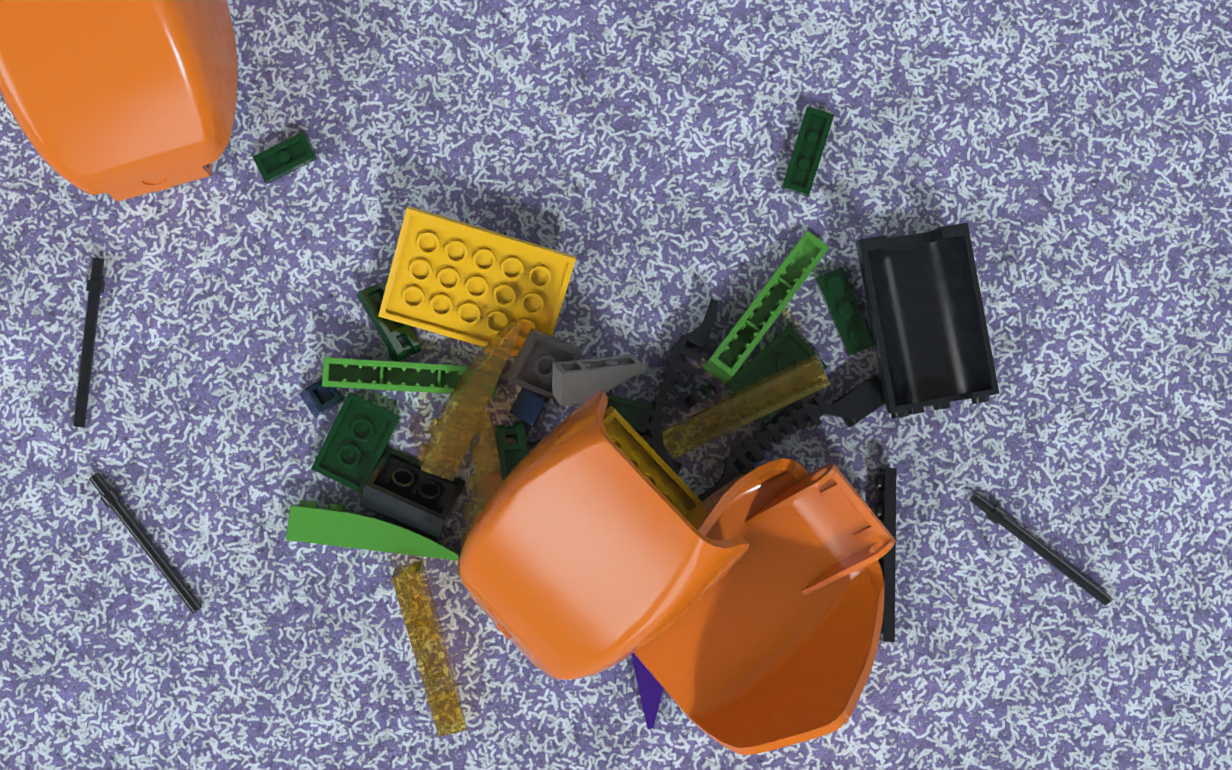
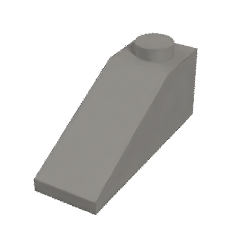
(580, 379)

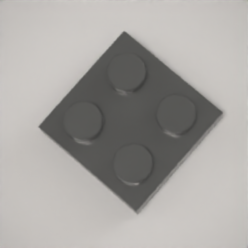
(535, 360)

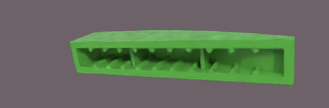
(765, 307)
(391, 375)
(360, 531)

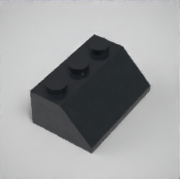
(410, 495)

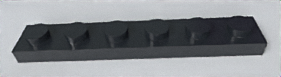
(886, 512)

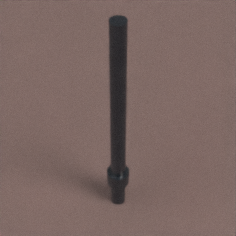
(95, 287)
(111, 498)
(997, 515)

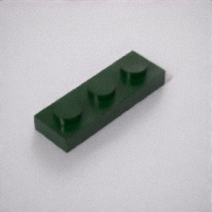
(807, 151)
(844, 311)

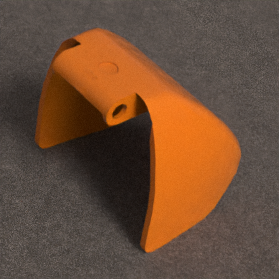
(121, 88)
(586, 553)
(792, 624)

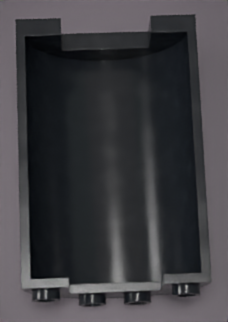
(927, 319)

